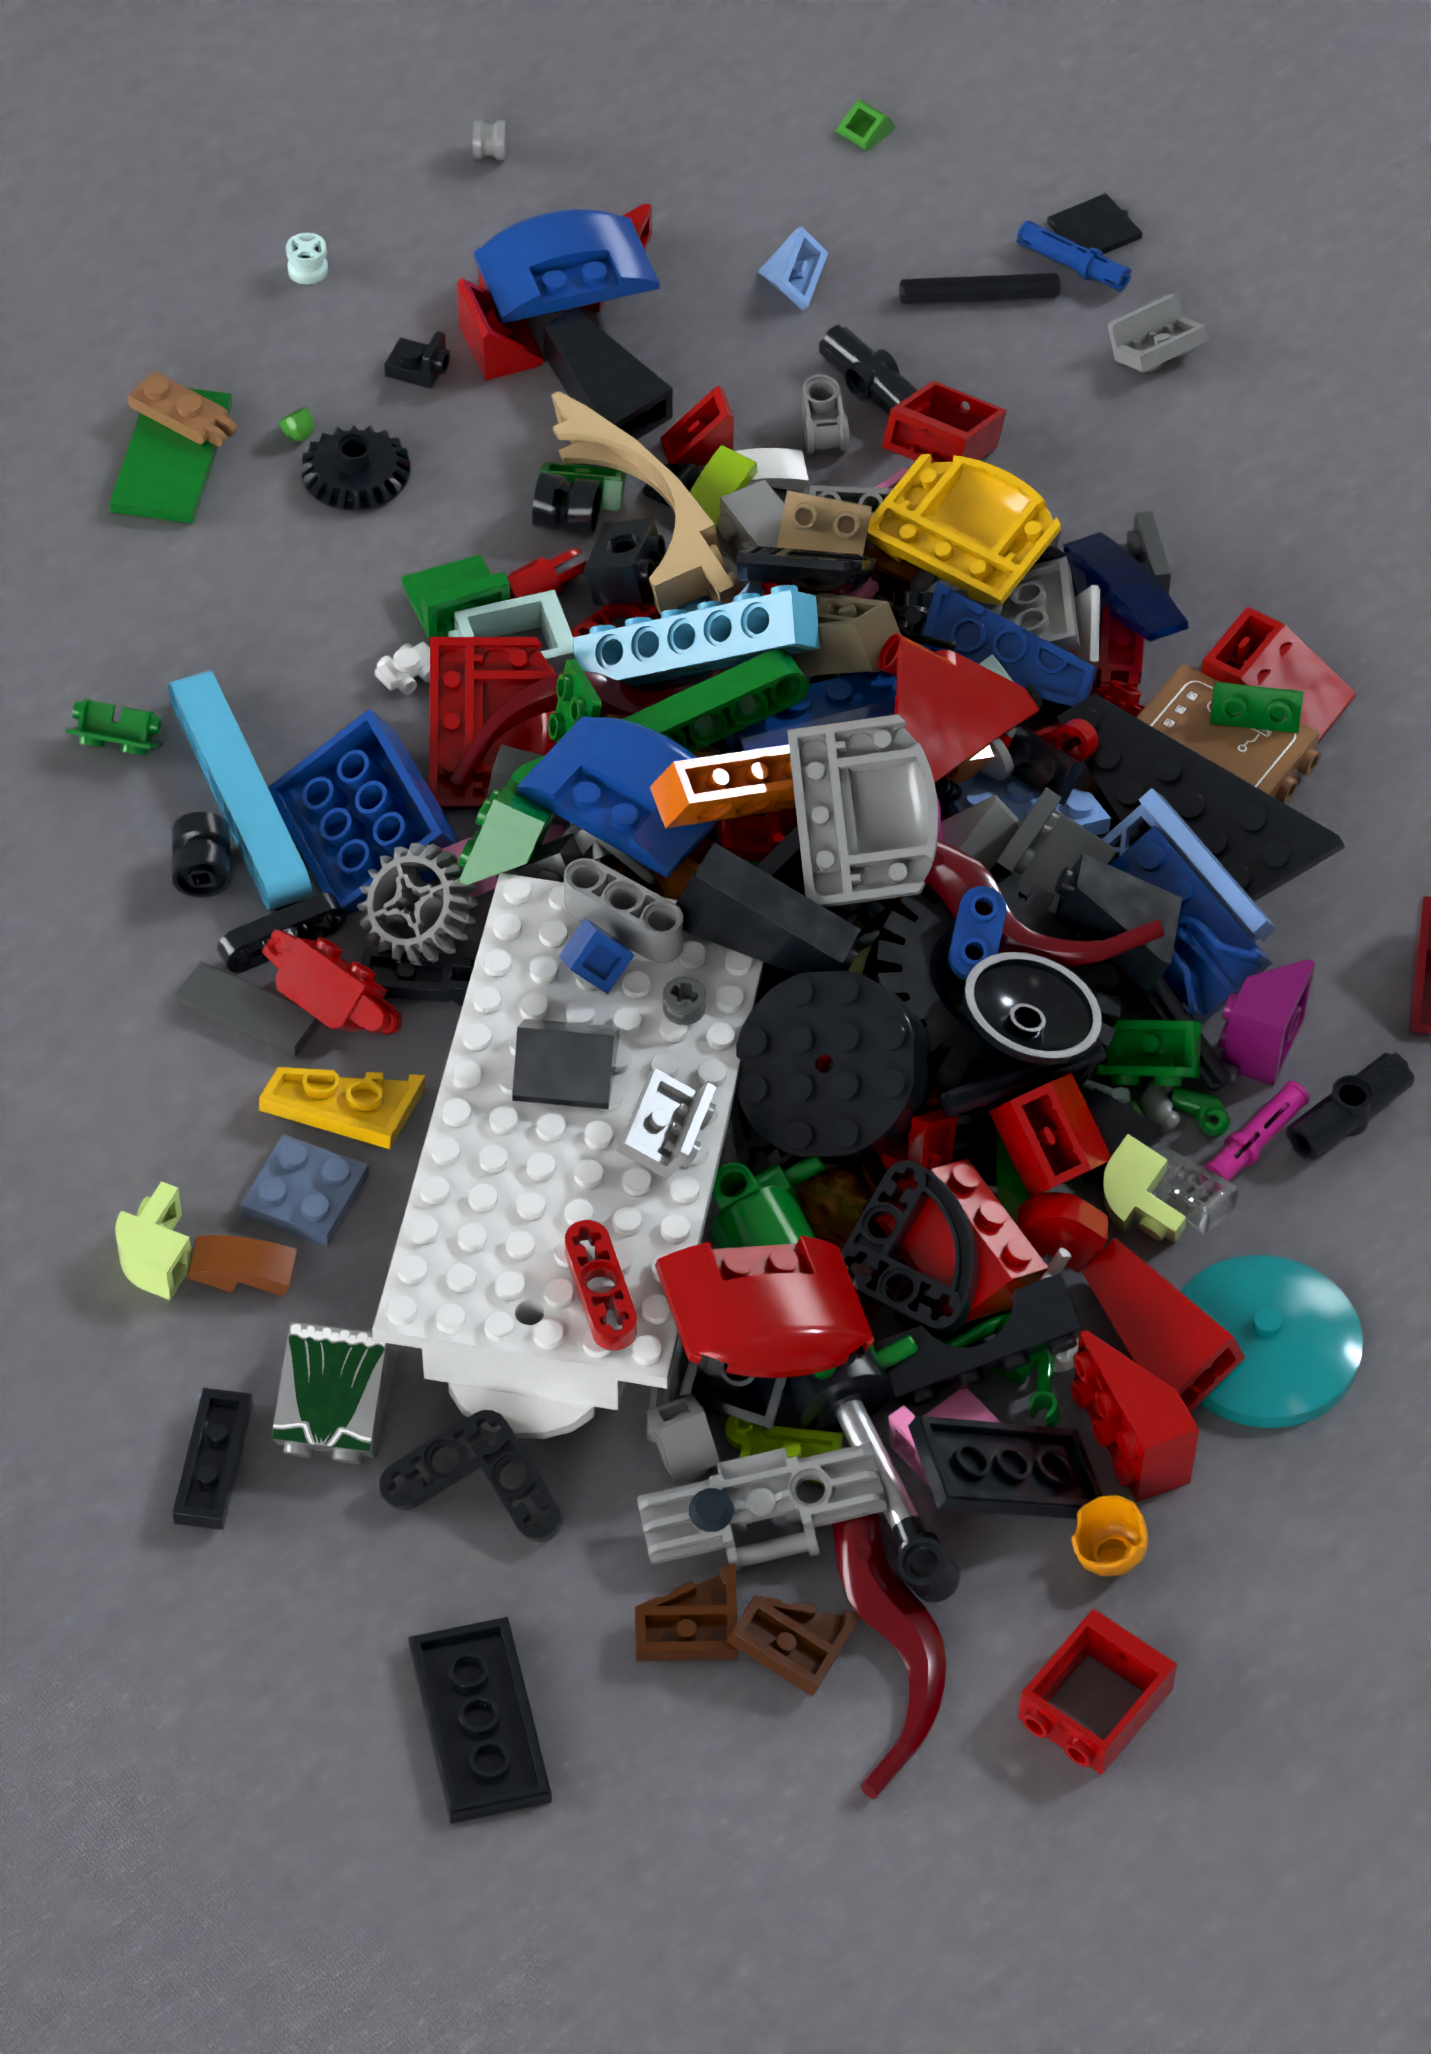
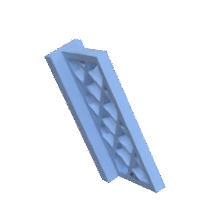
(1160, 813)

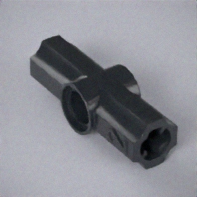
(865, 371)
(1350, 1105)

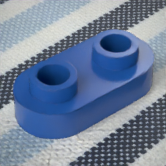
(976, 929)

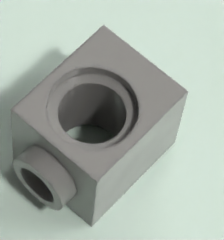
(683, 1438)

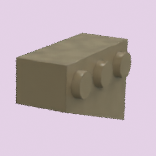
(849, 635)

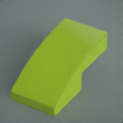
(722, 475)

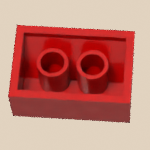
(1004, 1251)

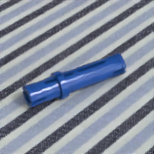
(1087, 262)

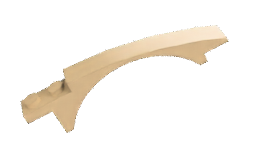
(694, 557)

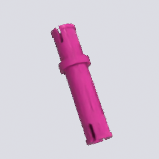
(1286, 1104)

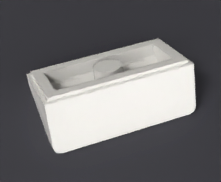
(1088, 617)

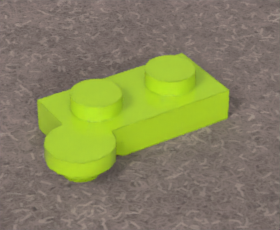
(798, 1442)

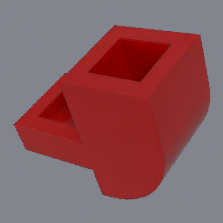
(1064, 1222)

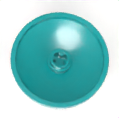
(1295, 1338)

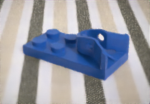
(1210, 946)

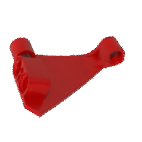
(951, 702)

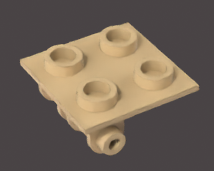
(823, 524)

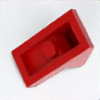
(929, 1144)

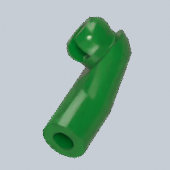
(1204, 1107)

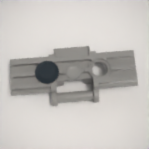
(756, 1488)

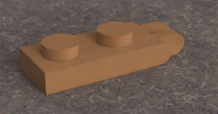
(182, 410)

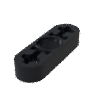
(307, 920)

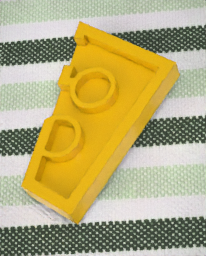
(352, 1107)

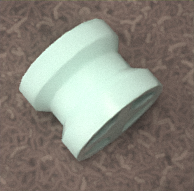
(307, 258)

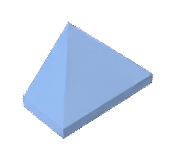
(796, 267)

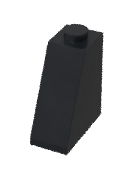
(1108, 902)

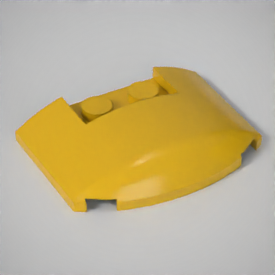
(965, 525)

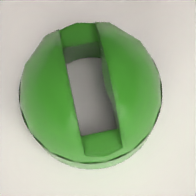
(298, 424)

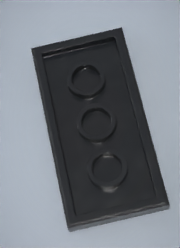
(1004, 1467)
(479, 1720)

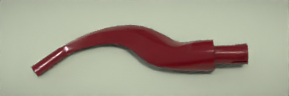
(542, 698)
(957, 872)
(901, 1619)

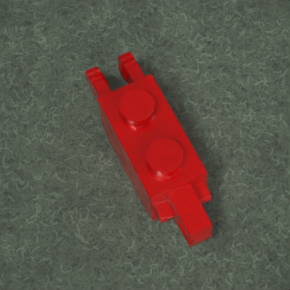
(329, 986)

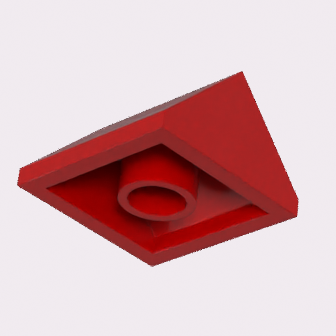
(495, 346)

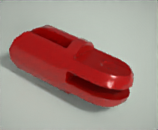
(541, 575)

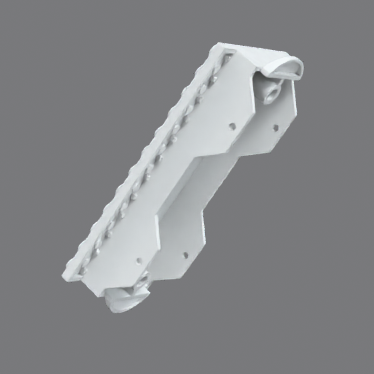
(502, 1180)

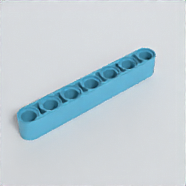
(240, 790)

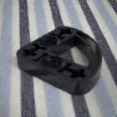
(882, 1251)

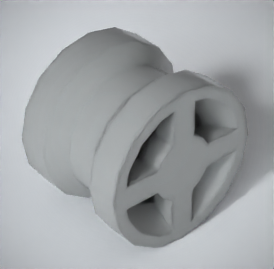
(489, 139)

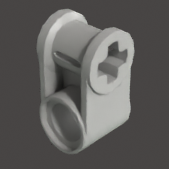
(823, 415)

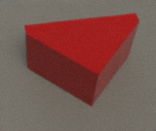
(701, 431)

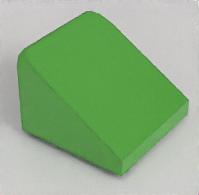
(865, 125)

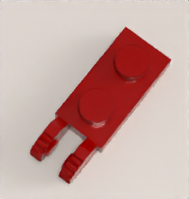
(1119, 653)

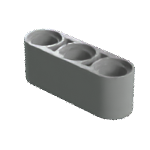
(624, 909)

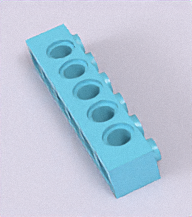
(790, 628)

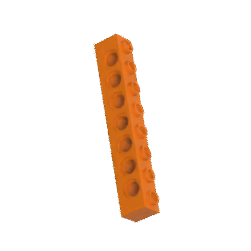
(744, 785)

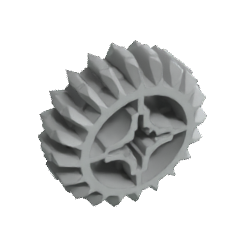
(402, 897)

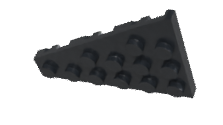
(1241, 825)

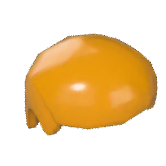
(1110, 1536)

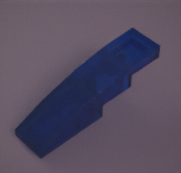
(1127, 586)

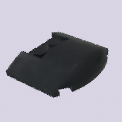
(805, 568)

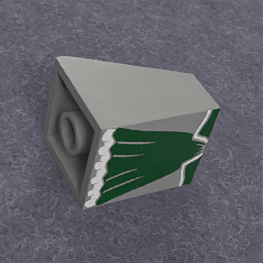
(333, 1392)

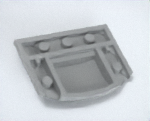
(863, 810)

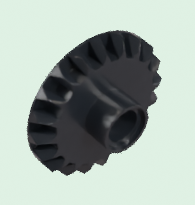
(355, 468)

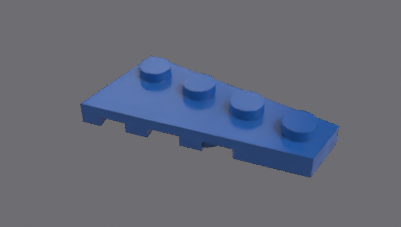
(1024, 656)

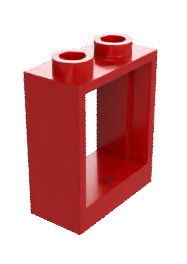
(951, 426)
(1120, 1653)

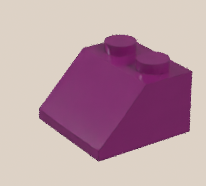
(1266, 1020)

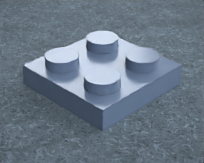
(304, 1190)

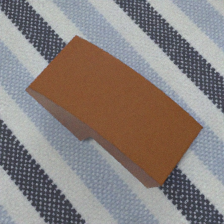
(234, 1259)

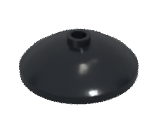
(1031, 1008)

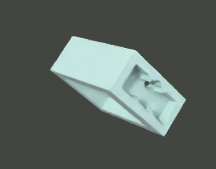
(520, 615)

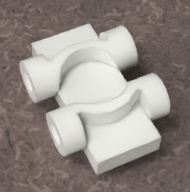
(404, 666)

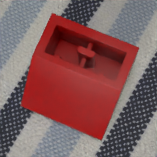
(1050, 1135)

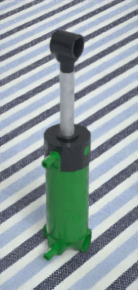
(765, 1213)

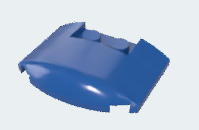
(563, 263)
(602, 784)

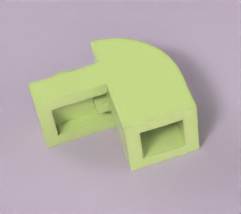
(1128, 1190)
(149, 1248)

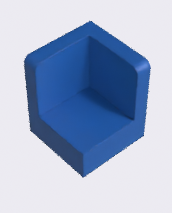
(596, 955)

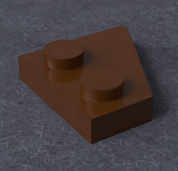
(689, 1621)
(792, 1639)

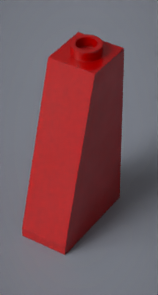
(1161, 1324)

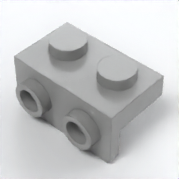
(1155, 335)
(667, 1123)

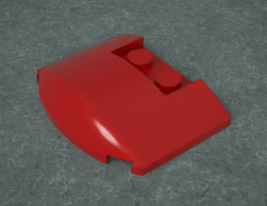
(466, 688)
(765, 1307)

